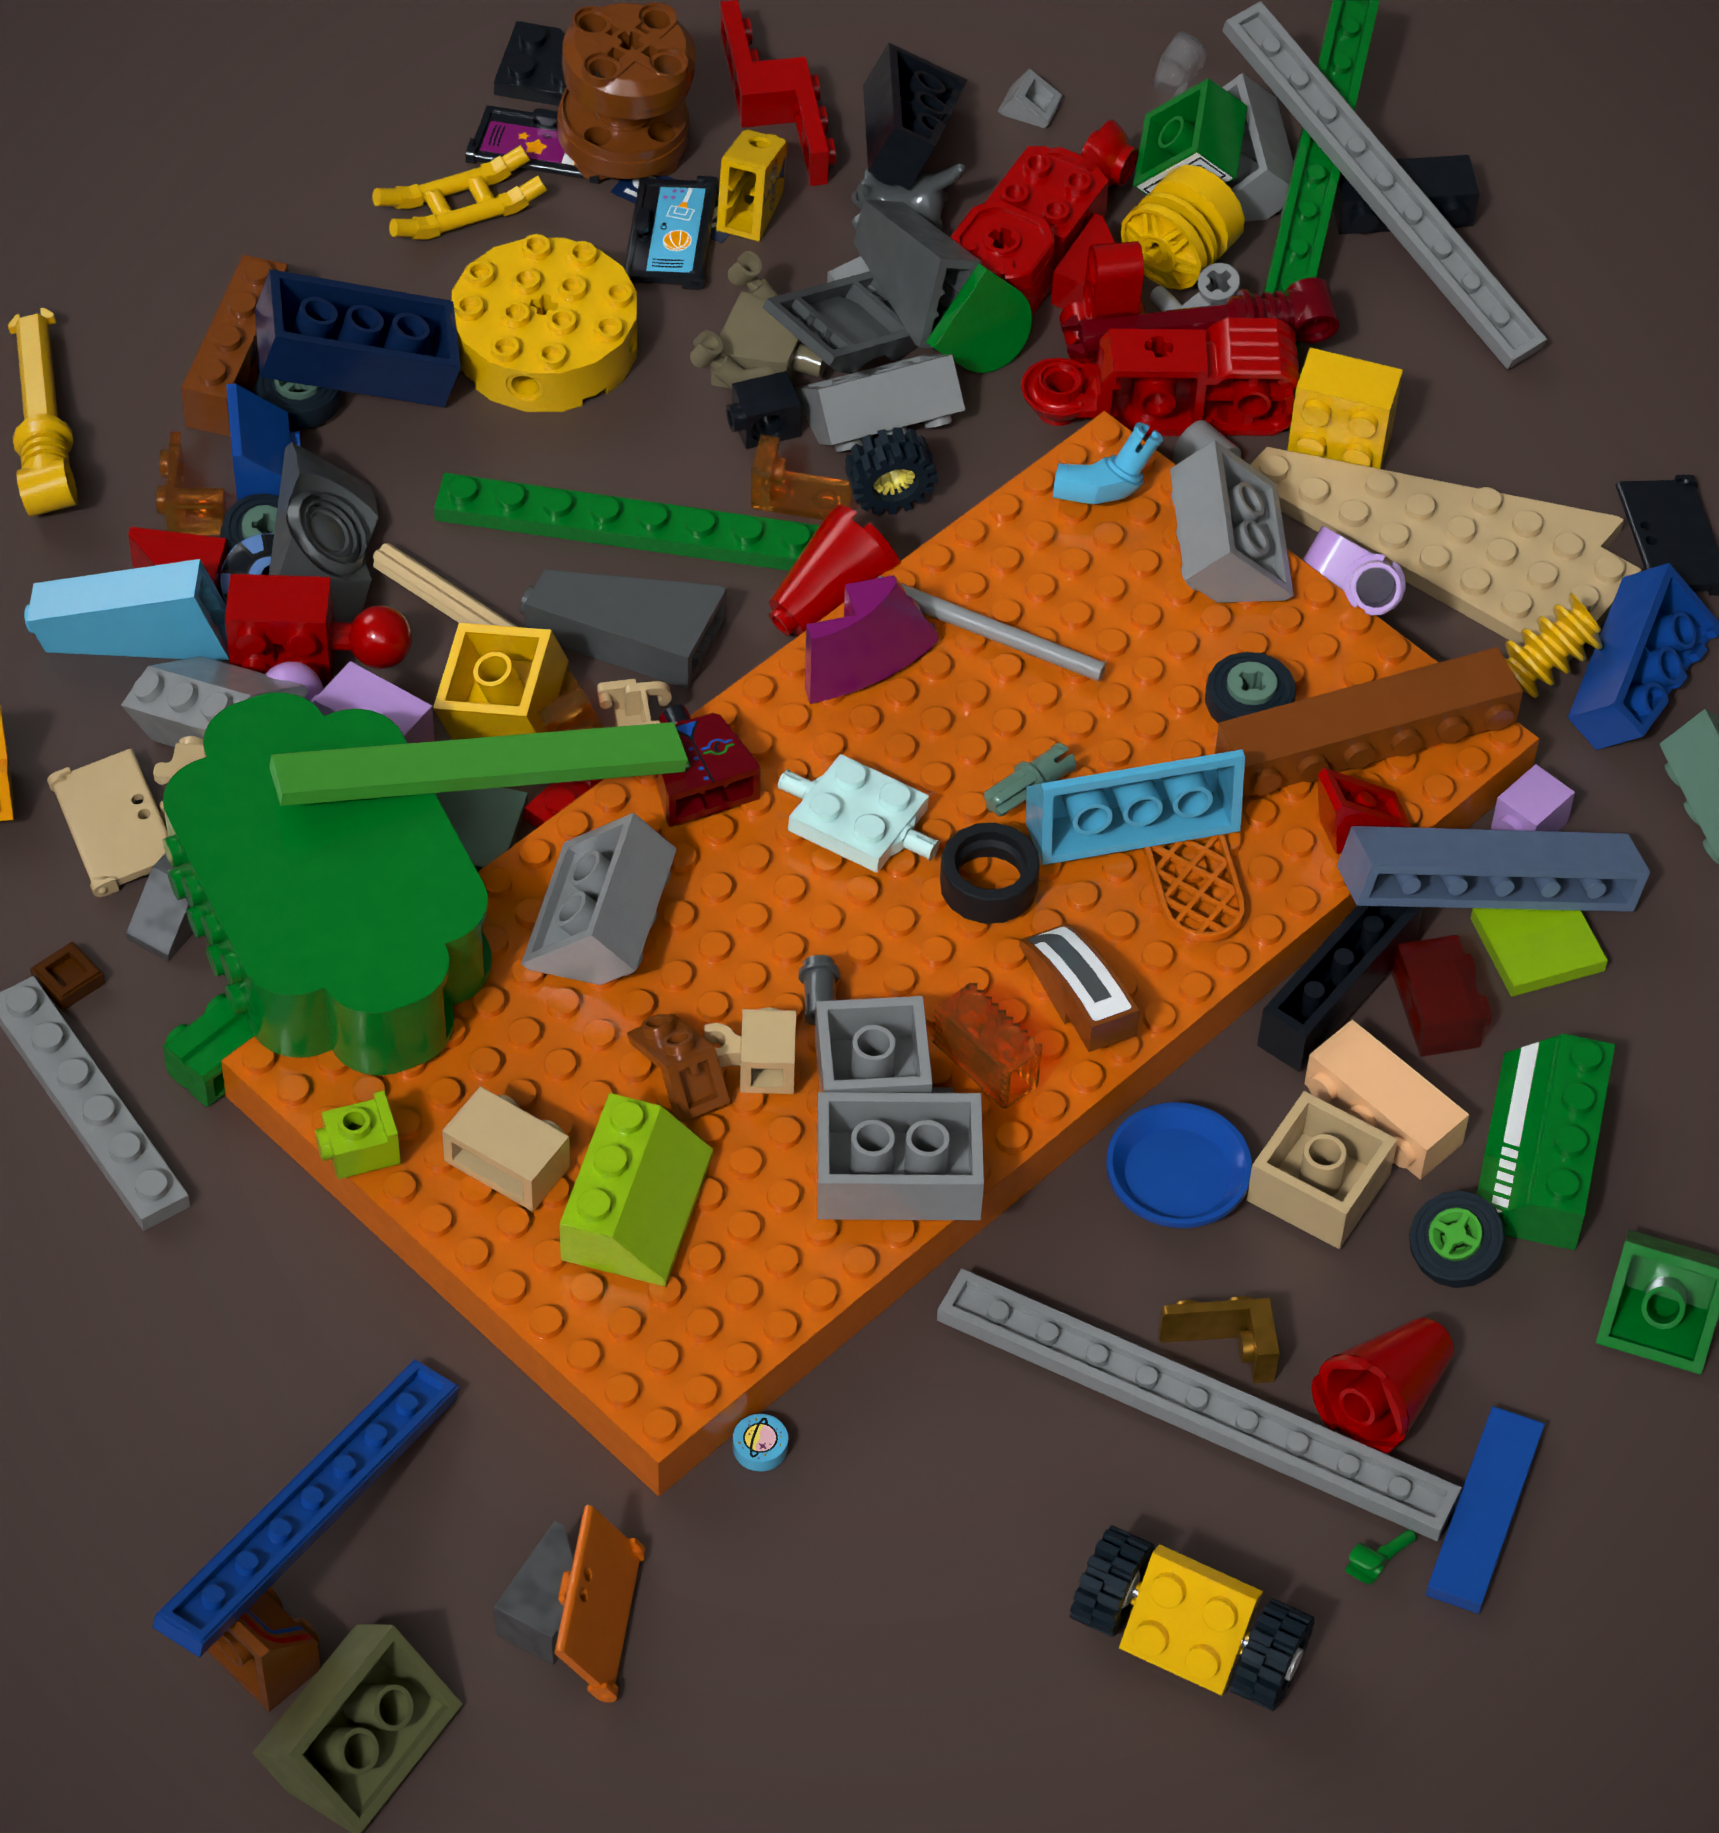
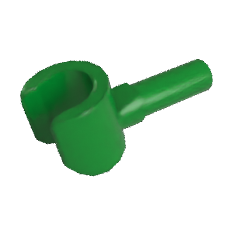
(1368, 1564)

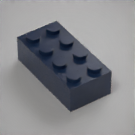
(357, 338)

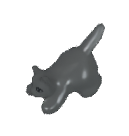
(925, 196)

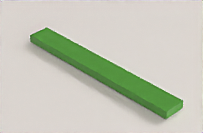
(477, 763)

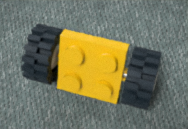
(1191, 1618)

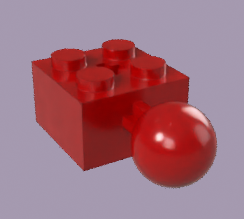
(293, 620)

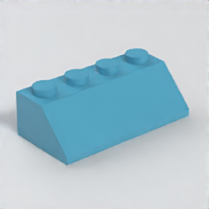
(1136, 807)

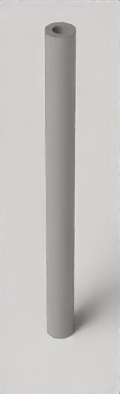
(1007, 635)

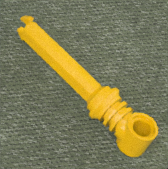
(42, 437)

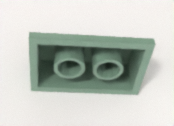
(1694, 767)

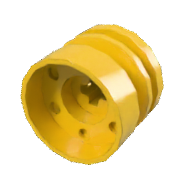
(1184, 225)

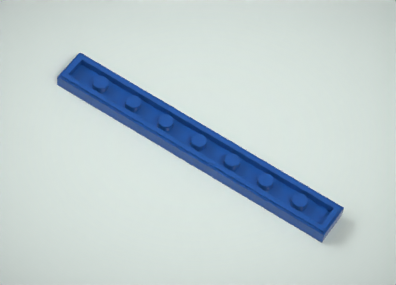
(305, 1509)

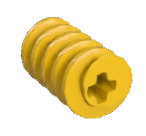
(1552, 645)

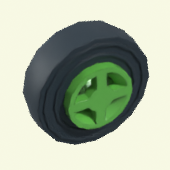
(1452, 1221)

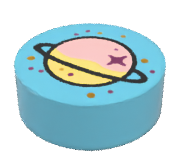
(760, 1442)

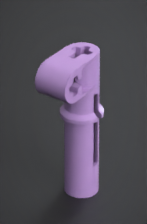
(1359, 573)

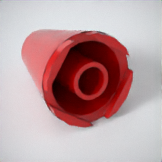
(833, 557)
(1383, 1383)

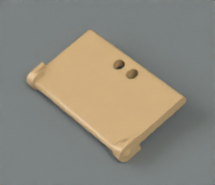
(110, 831)

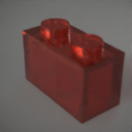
(1440, 995)

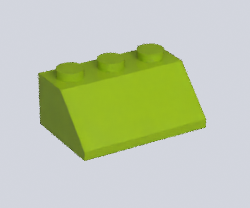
(634, 1192)

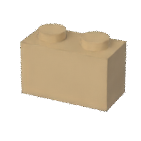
(506, 1148)

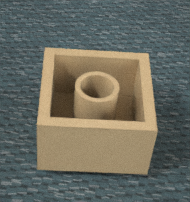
(1321, 1169)

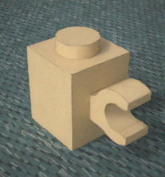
(762, 1051)

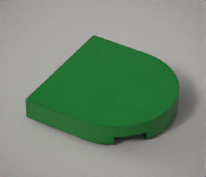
(984, 323)

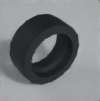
(989, 904)

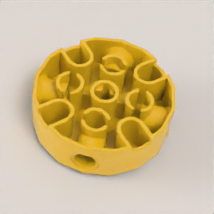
(545, 323)

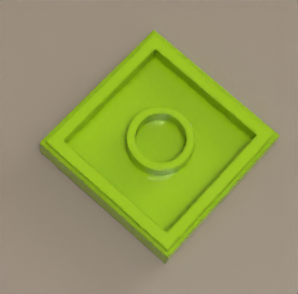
(1538, 946)

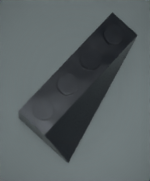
(906, 113)

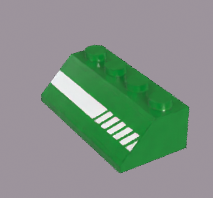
(1546, 1137)

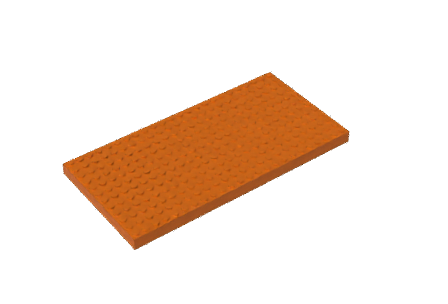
(758, 1277)

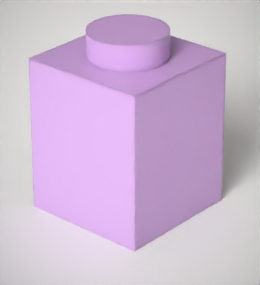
(1534, 803)

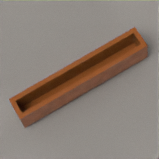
(1373, 721)

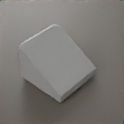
(1031, 100)

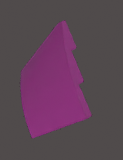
(871, 642)

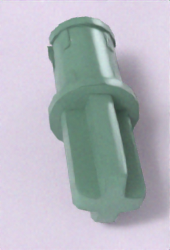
(1012, 790)

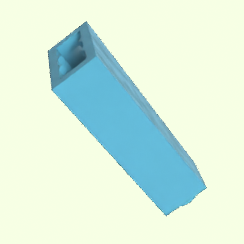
(132, 613)

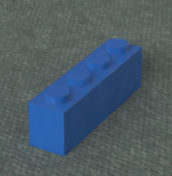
(1647, 646)

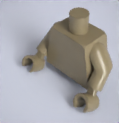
(752, 339)

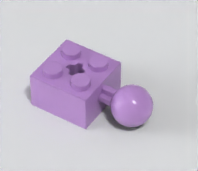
(361, 689)

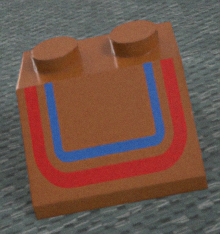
(268, 1651)

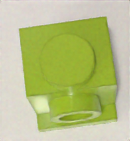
(359, 1137)

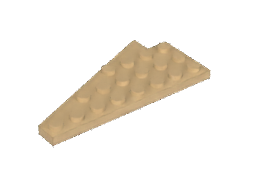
(1464, 545)

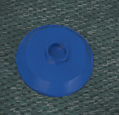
(1179, 1165)

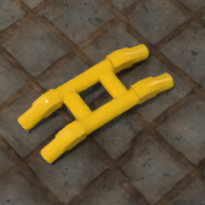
(476, 181)

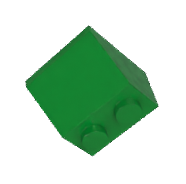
(1662, 1302)

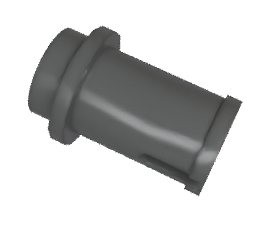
(819, 981)

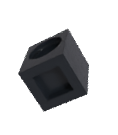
(764, 408)

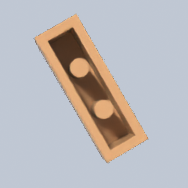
(1384, 1091)

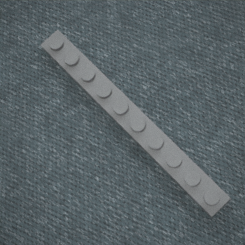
(1384, 185)
(1200, 1404)

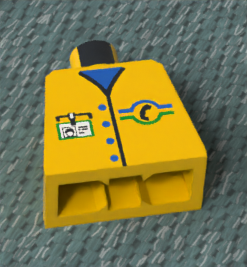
(752, 167)

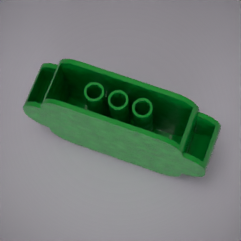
(325, 916)

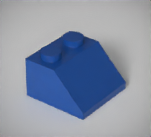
(257, 441)

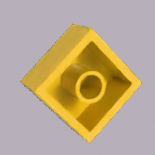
(1344, 409)
(499, 680)

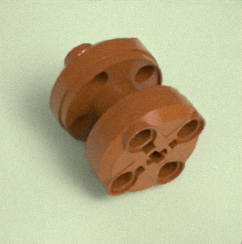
(626, 90)

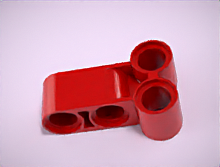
(1110, 287)

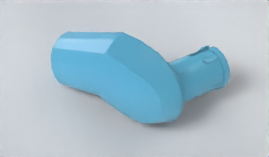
(1110, 477)

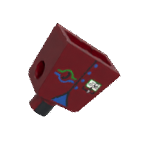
(717, 771)

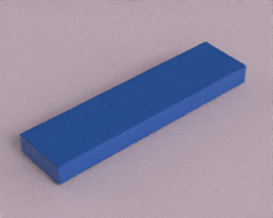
(1485, 1510)

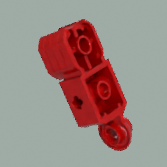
(1044, 208)
(1230, 375)

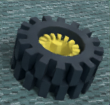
(891, 471)

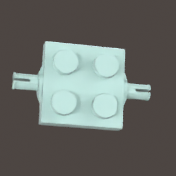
(858, 813)

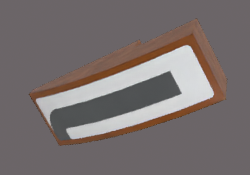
(1082, 986)

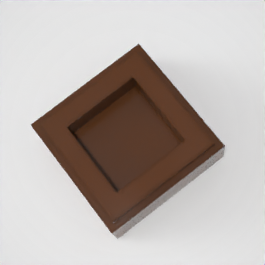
(68, 976)

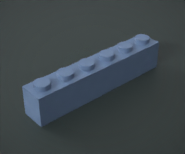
(1492, 869)

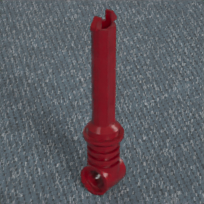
(1303, 306)

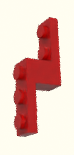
(776, 93)

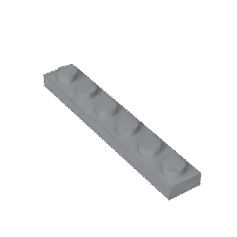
(90, 1105)

